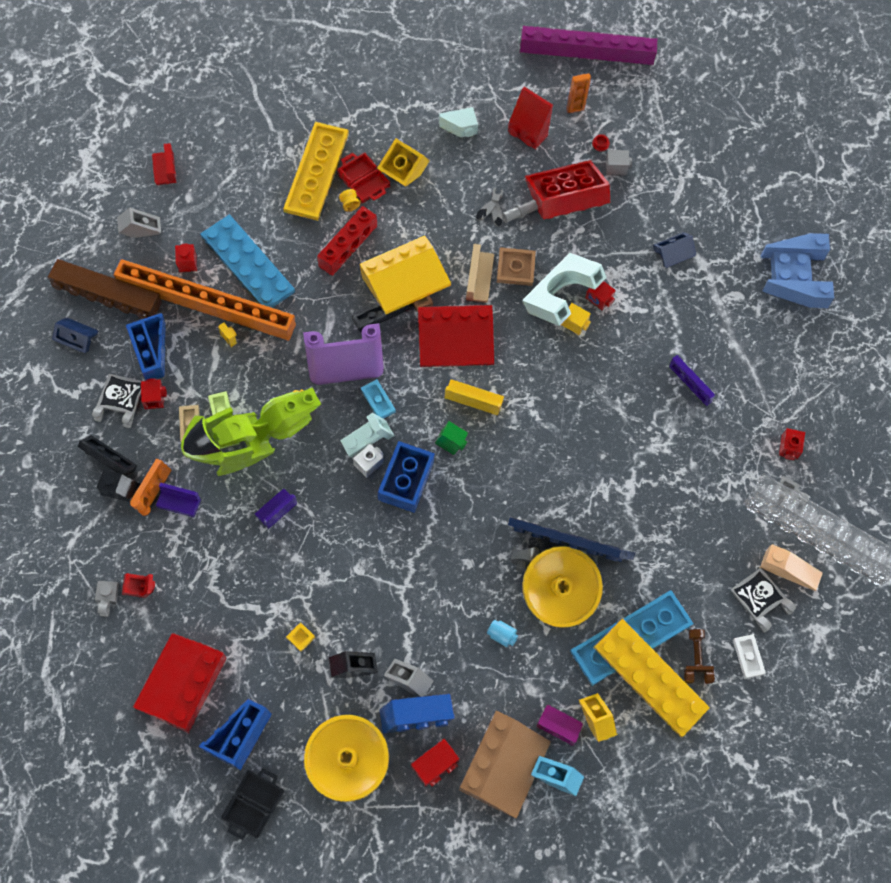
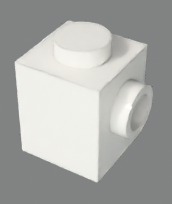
(368, 460)

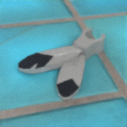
(492, 206)

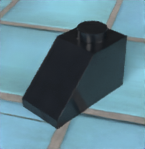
(117, 486)
(352, 664)

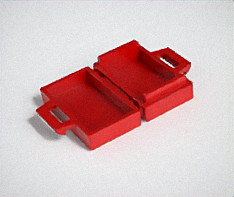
(363, 177)

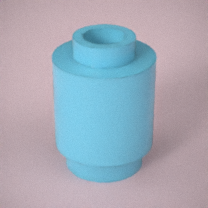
(502, 633)

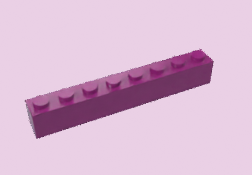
(588, 45)

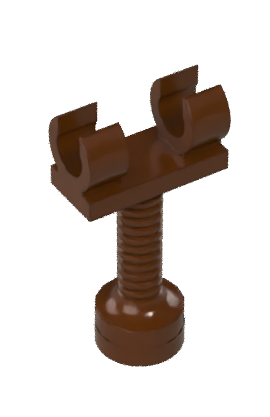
(697, 636)

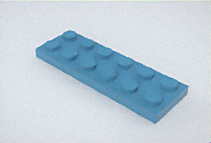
(247, 262)
(653, 623)

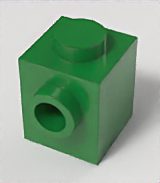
(452, 438)

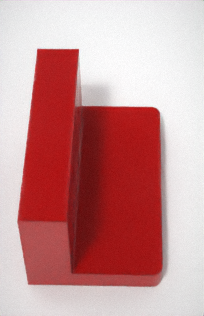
(164, 166)

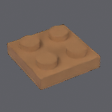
(516, 266)

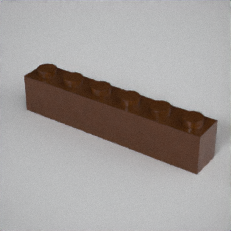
(104, 289)

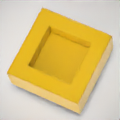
(228, 334)
(300, 637)

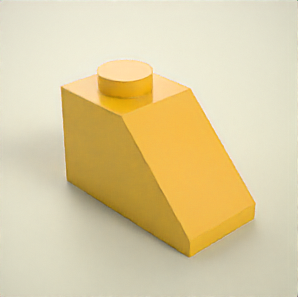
(598, 717)

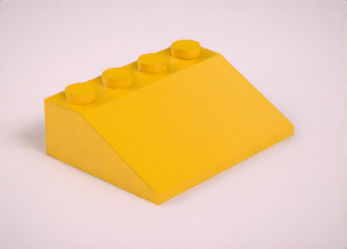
(404, 274)

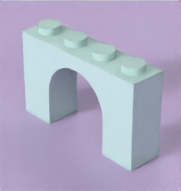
(570, 270)

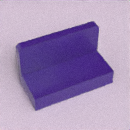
(178, 500)
(276, 508)

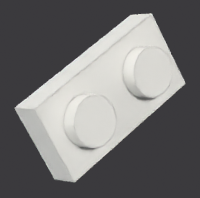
(749, 656)

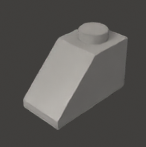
(138, 224)
(409, 678)

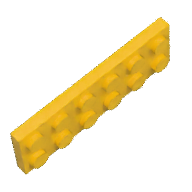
(316, 171)
(651, 678)

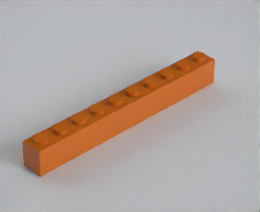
(208, 300)

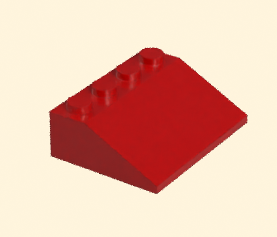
(568, 189)
(456, 335)
(180, 682)

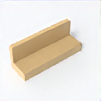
(479, 275)

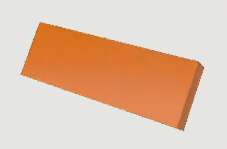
(578, 93)

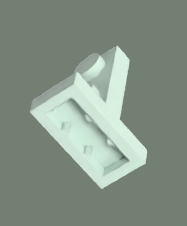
(367, 434)

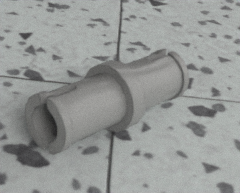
(519, 211)

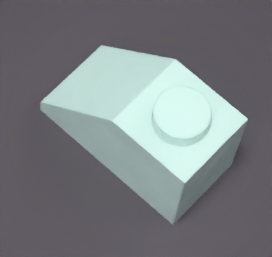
(459, 122)

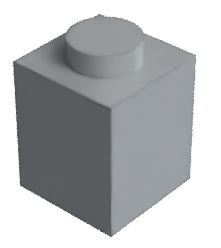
(618, 162)

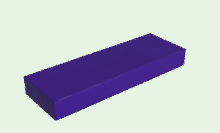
(693, 382)

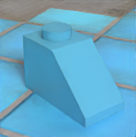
(558, 775)

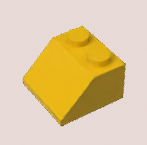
(403, 163)

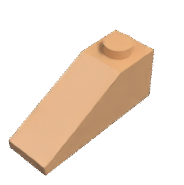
(791, 567)

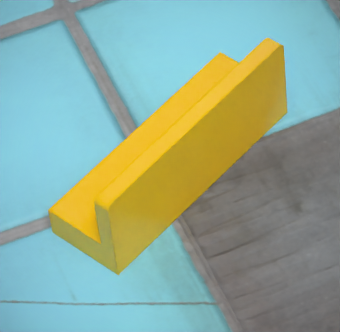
(474, 397)

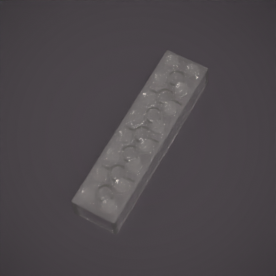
(820, 528)

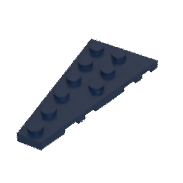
(575, 542)

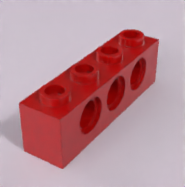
(347, 240)

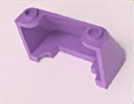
(345, 359)

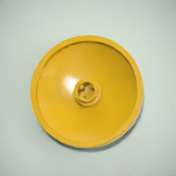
(562, 586)
(346, 758)

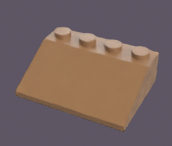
(504, 765)

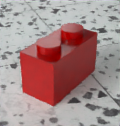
(435, 763)

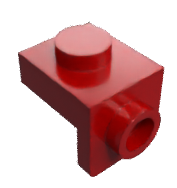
(138, 585)

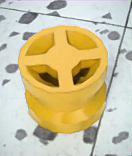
(349, 200)

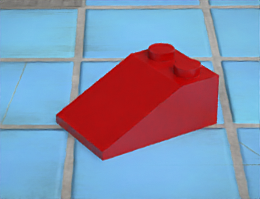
(530, 118)

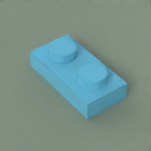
(378, 399)

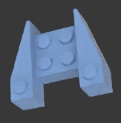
(793, 272)

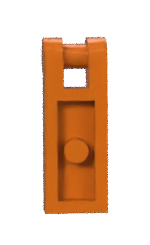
(150, 487)

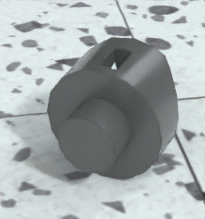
(523, 557)

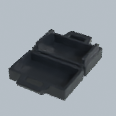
(247, 812)

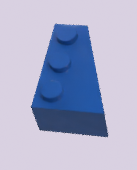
(149, 345)
(416, 713)
(238, 735)

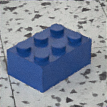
(406, 476)

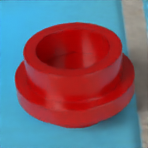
(600, 143)

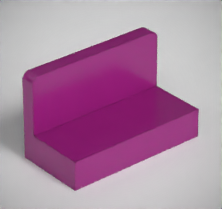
(560, 725)

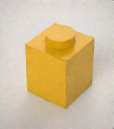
(577, 320)

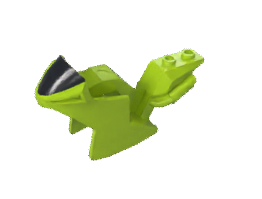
(279, 419)

